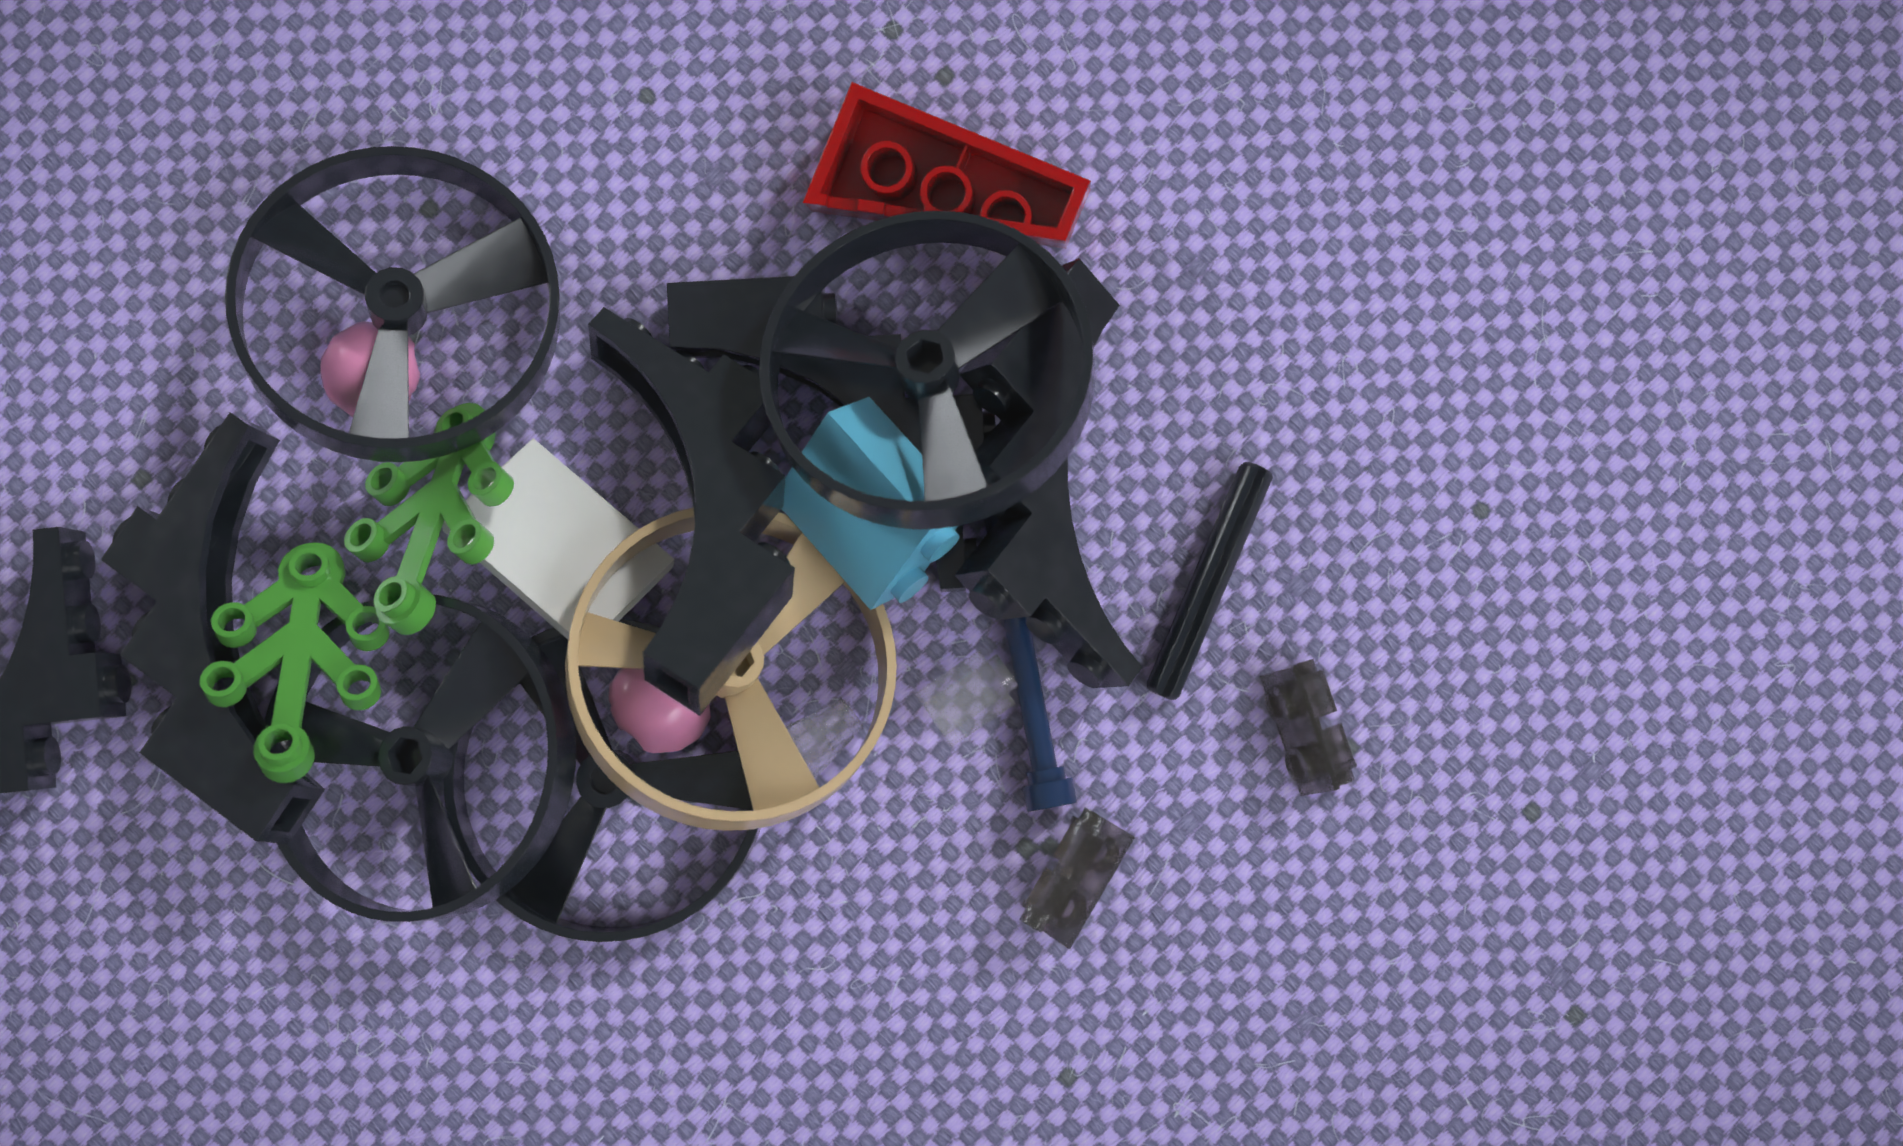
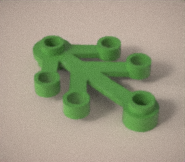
(403, 599)
(296, 648)

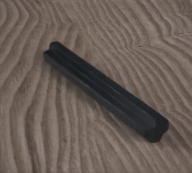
(1209, 580)

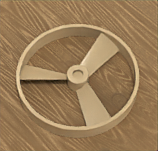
(771, 762)

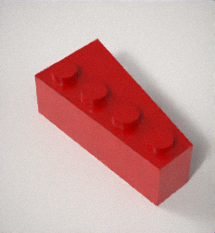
(903, 161)

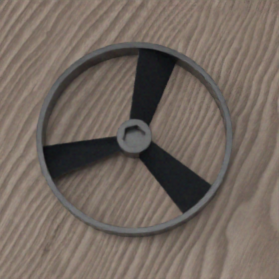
(398, 299)
(929, 363)
(422, 756)
(545, 889)

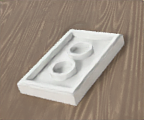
(555, 538)

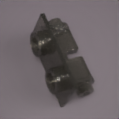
(1314, 756)
(1085, 867)

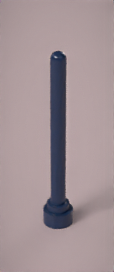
(1046, 782)

